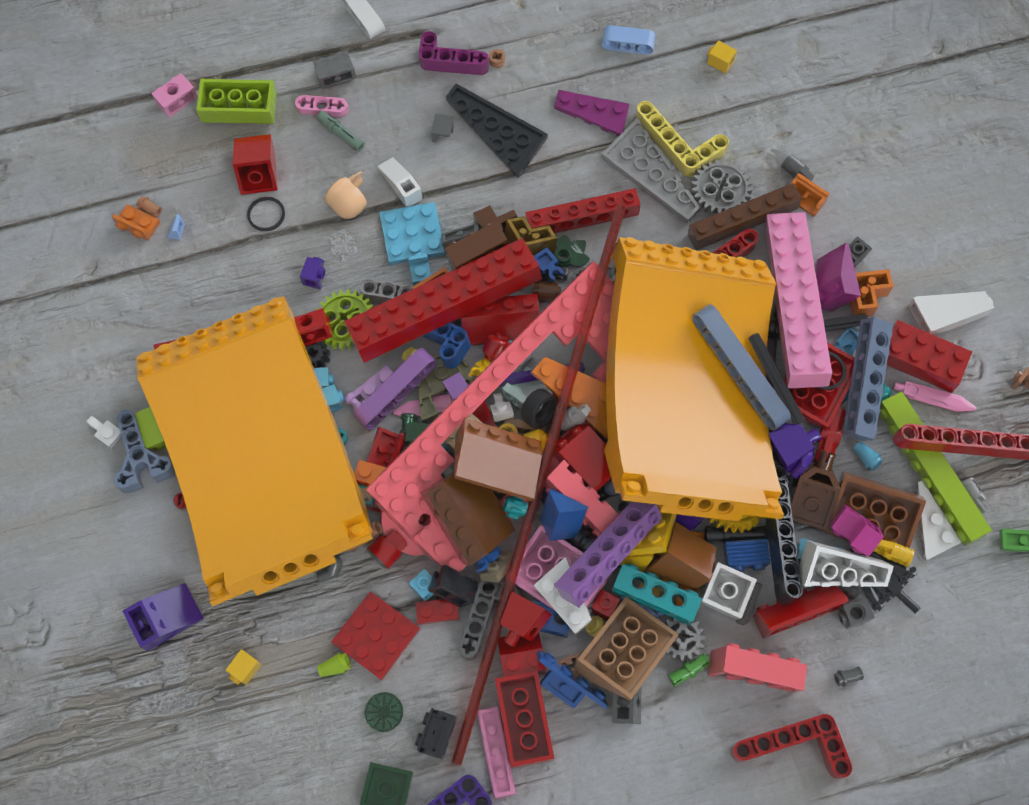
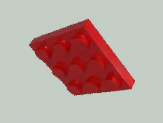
(375, 635)

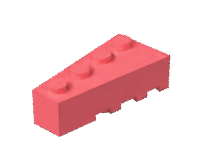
(599, 513)
(758, 668)

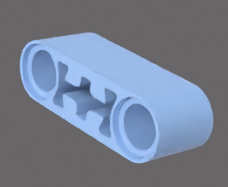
(628, 39)

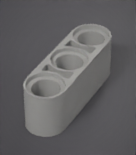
(380, 288)

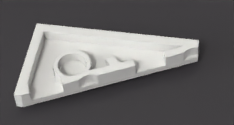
(936, 531)

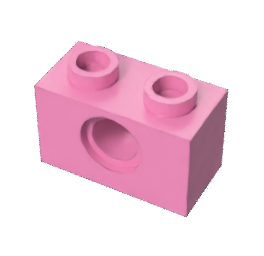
(183, 95)

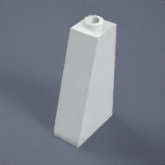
(947, 311)

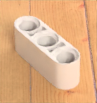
(365, 17)

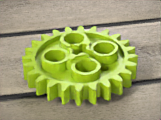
(335, 307)

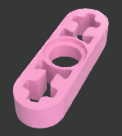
(320, 99)

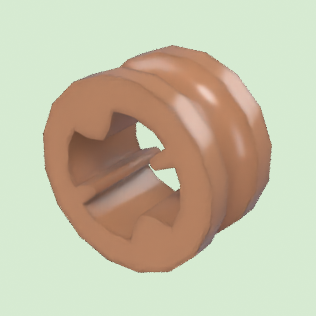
(494, 62)

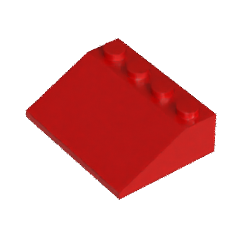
(821, 405)

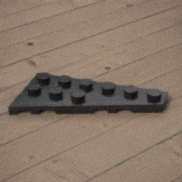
(503, 132)

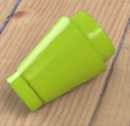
(335, 665)

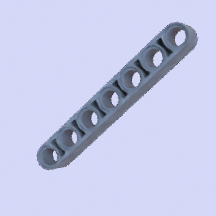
(741, 367)

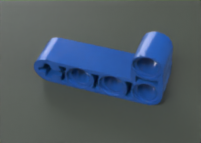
(450, 344)

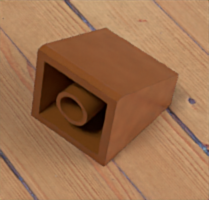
(687, 559)

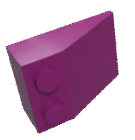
(836, 279)

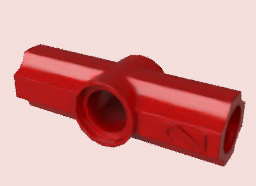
(832, 436)

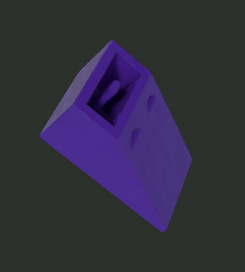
(162, 616)

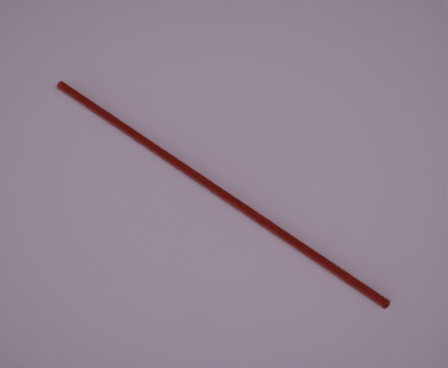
(546, 459)

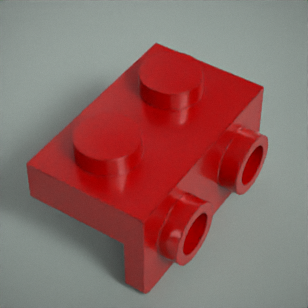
(385, 447)

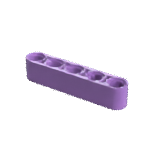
(395, 389)

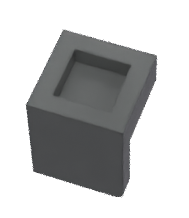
(442, 126)

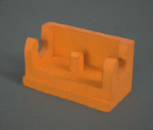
(812, 195)

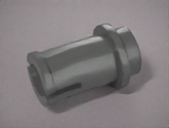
(851, 592)
(842, 678)

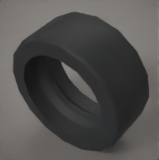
(533, 403)

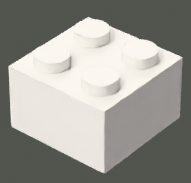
(727, 591)

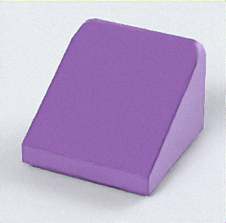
(455, 385)

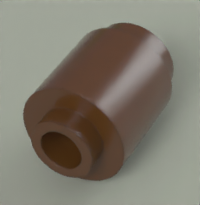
(546, 290)

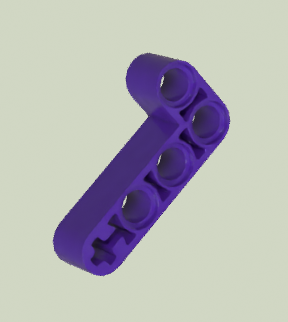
(463, 796)

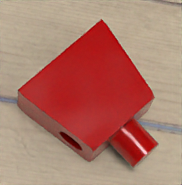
(522, 619)

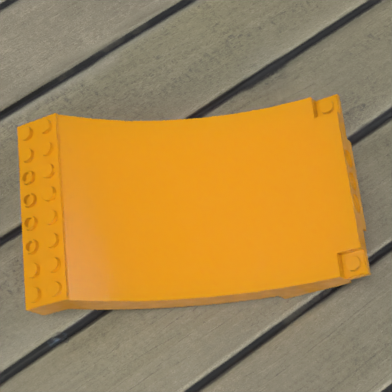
(673, 410)
(254, 451)

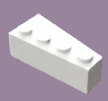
(837, 567)

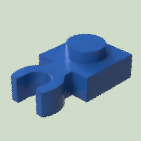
(548, 263)

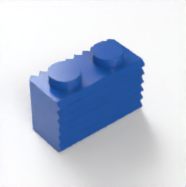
(747, 554)

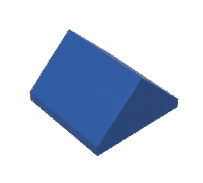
(562, 516)

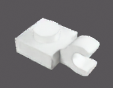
(501, 409)
(106, 432)

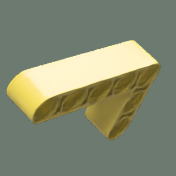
(676, 142)

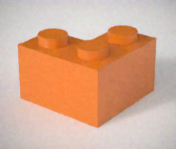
(871, 286)

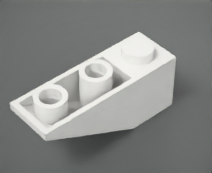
(401, 182)

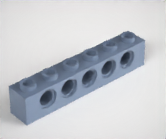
(867, 379)

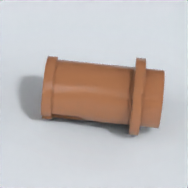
(145, 204)

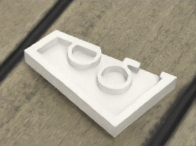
(574, 617)

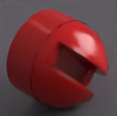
(176, 501)

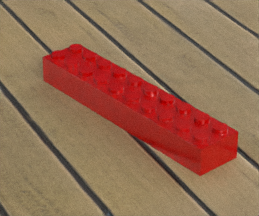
(443, 300)

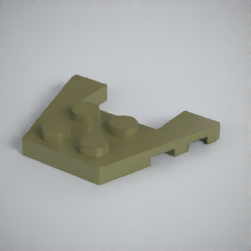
(433, 386)

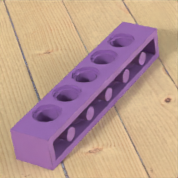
(607, 552)

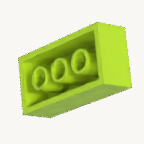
(236, 101)

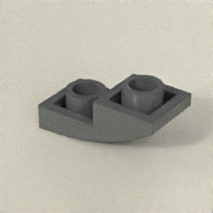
(859, 250)

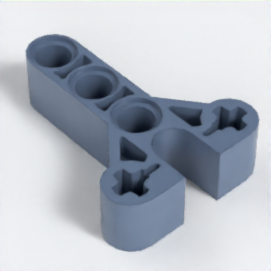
(131, 467)

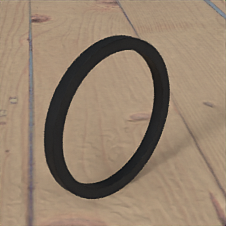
(263, 199)
(843, 372)

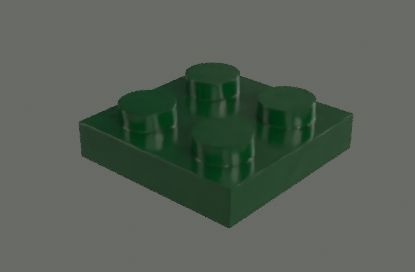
(386, 785)

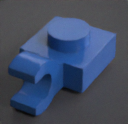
(483, 562)

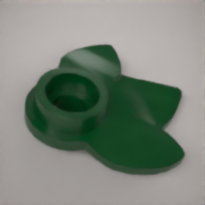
(572, 251)

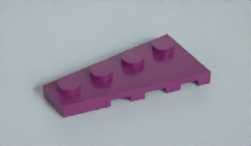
(602, 112)

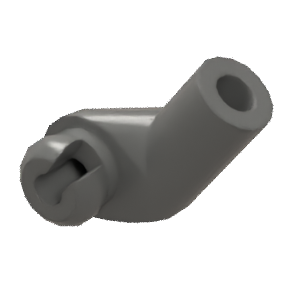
(332, 570)

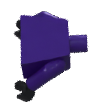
(794, 448)

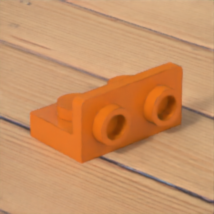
(137, 222)

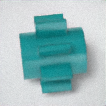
(515, 507)

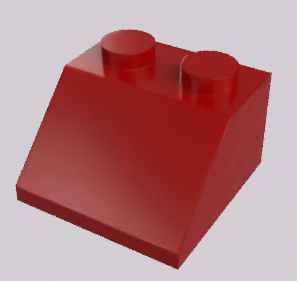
(522, 657)

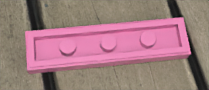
(496, 752)

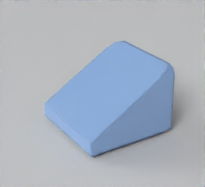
(176, 228)

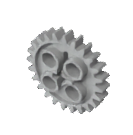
(704, 181)

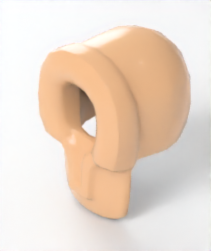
(345, 197)

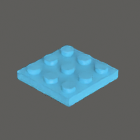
(412, 232)

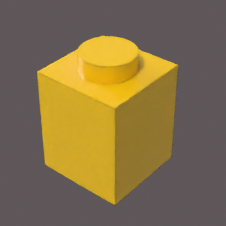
(721, 56)
(242, 668)

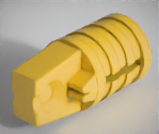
(897, 552)

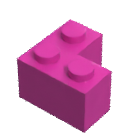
(861, 532)

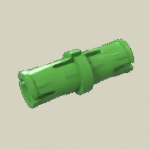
(689, 670)

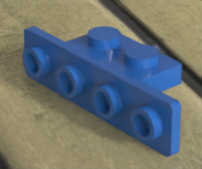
(567, 686)

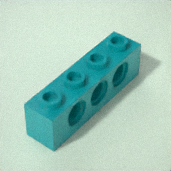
(644, 596)

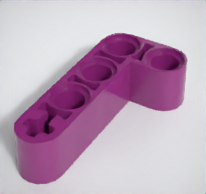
(450, 59)

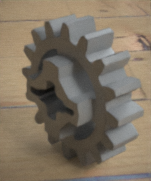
(691, 638)

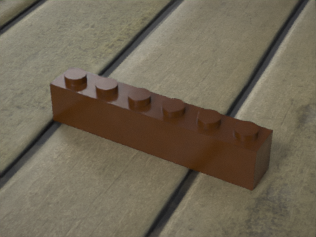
(743, 216)

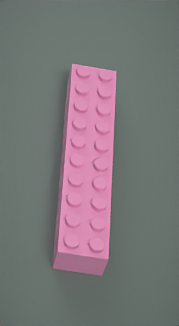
(797, 301)

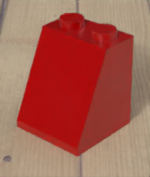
(255, 164)
(585, 455)

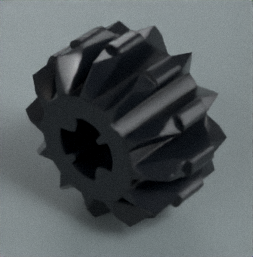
(321, 353)

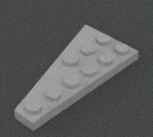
(647, 167)

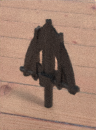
(899, 576)

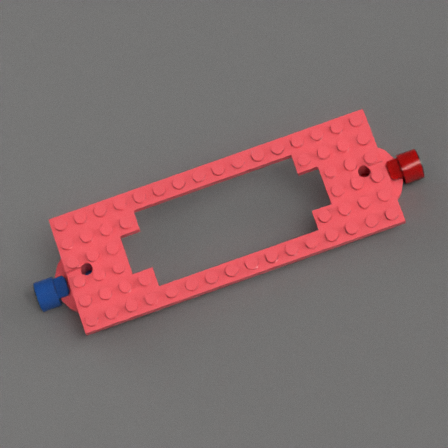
(404, 513)

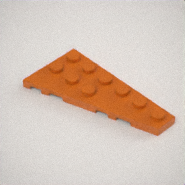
(585, 391)

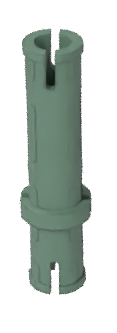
(335, 127)

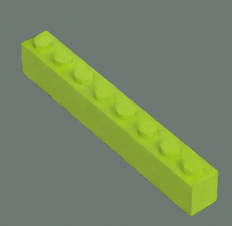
(937, 475)

